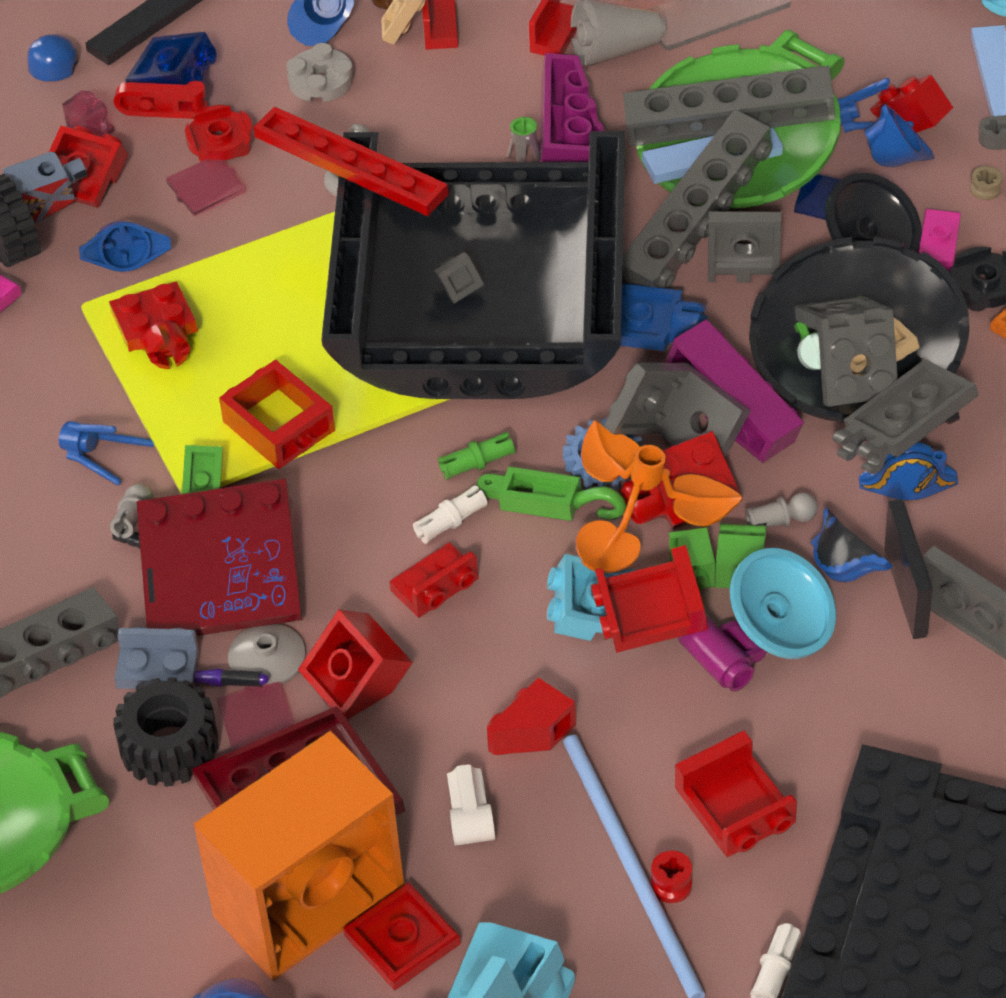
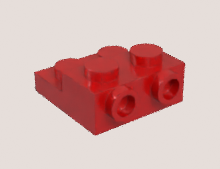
(101, 157)

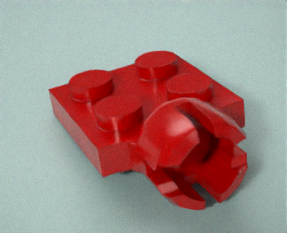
(156, 323)
(697, 457)

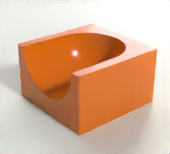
(300, 854)

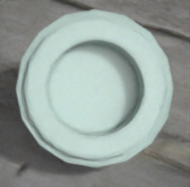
(809, 352)

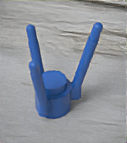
(850, 110)
(82, 438)

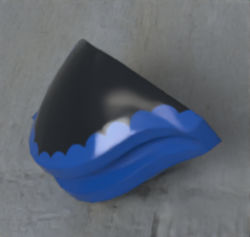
(844, 554)

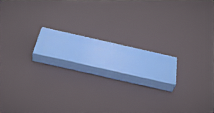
(990, 53)
(675, 160)

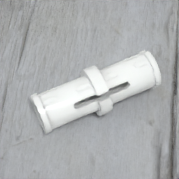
(450, 514)

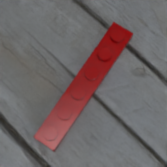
(351, 161)

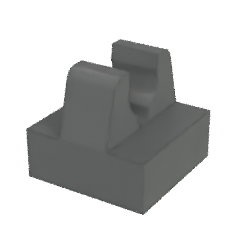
(458, 277)

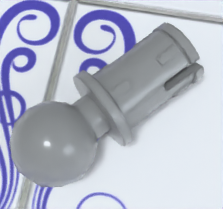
(801, 508)
(127, 510)

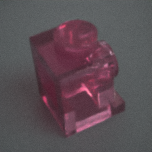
(87, 112)

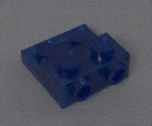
(174, 59)

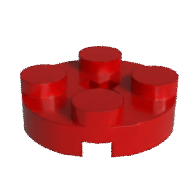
(235, 136)

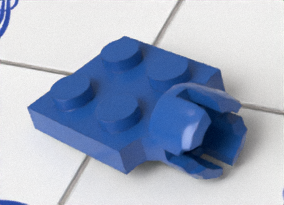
(656, 316)

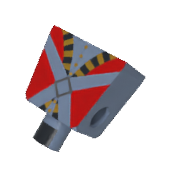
(46, 183)

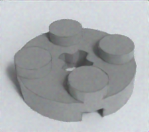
(305, 78)

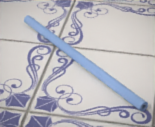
(633, 868)

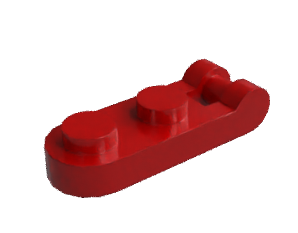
(160, 99)

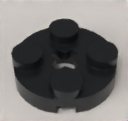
(977, 291)

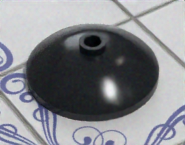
(872, 207)

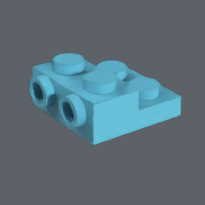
(573, 601)

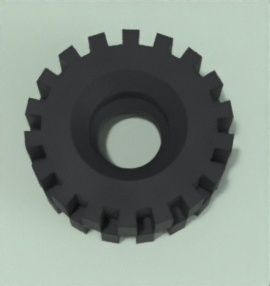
(17, 229)

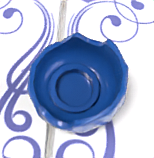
(51, 58)

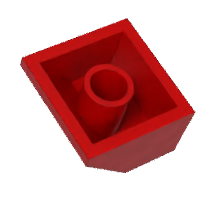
(354, 663)

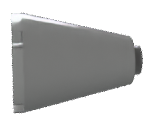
(612, 30)

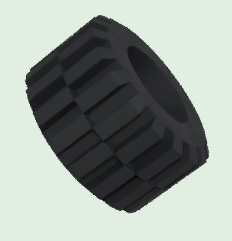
(159, 707)

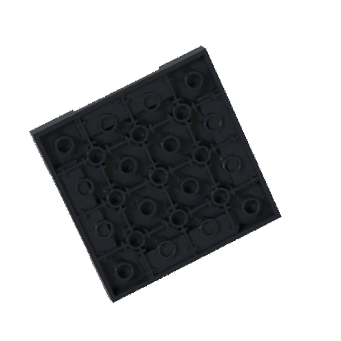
(909, 889)

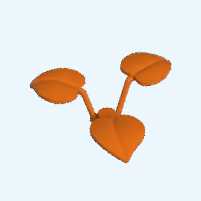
(607, 457)

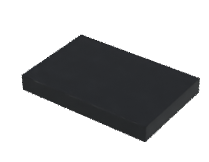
(908, 569)

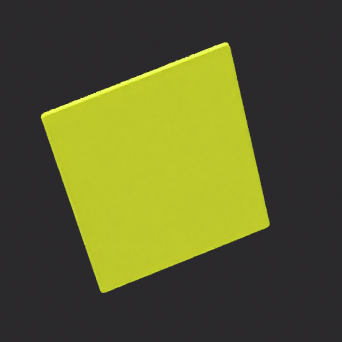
(248, 311)

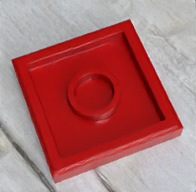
(401, 936)

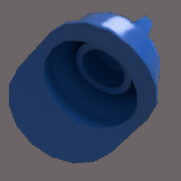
(317, 20)

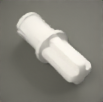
(776, 962)

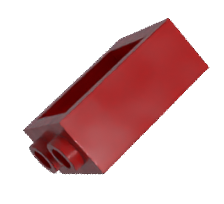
(283, 444)

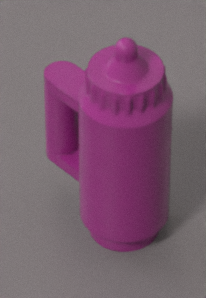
(722, 656)

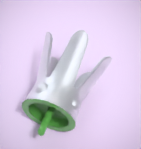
(523, 133)

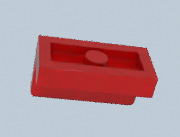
(439, 24)
(551, 28)

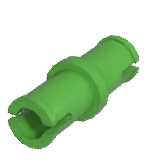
(476, 455)

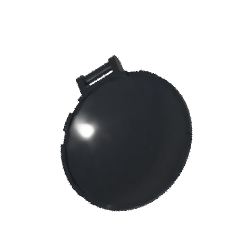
(883, 270)

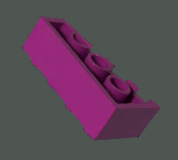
(566, 110)
(771, 421)

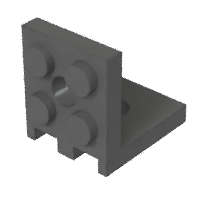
(755, 258)
(848, 330)
(669, 403)

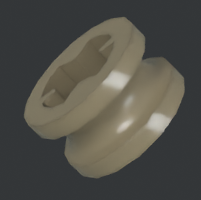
(986, 183)

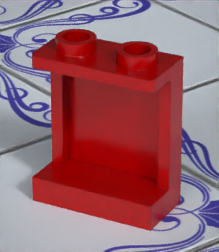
(650, 603)
(733, 795)

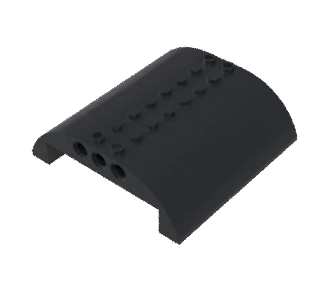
(548, 265)

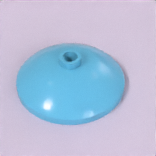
(793, 594)

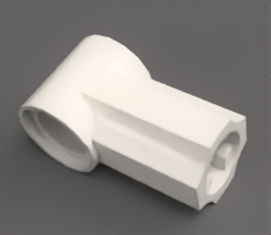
(470, 813)

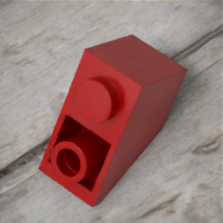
(916, 101)
(533, 721)

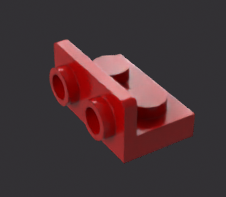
(435, 579)

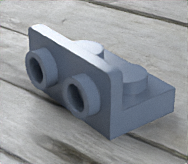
(155, 654)

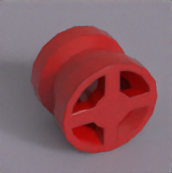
(679, 883)

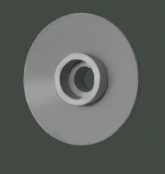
(278, 661)

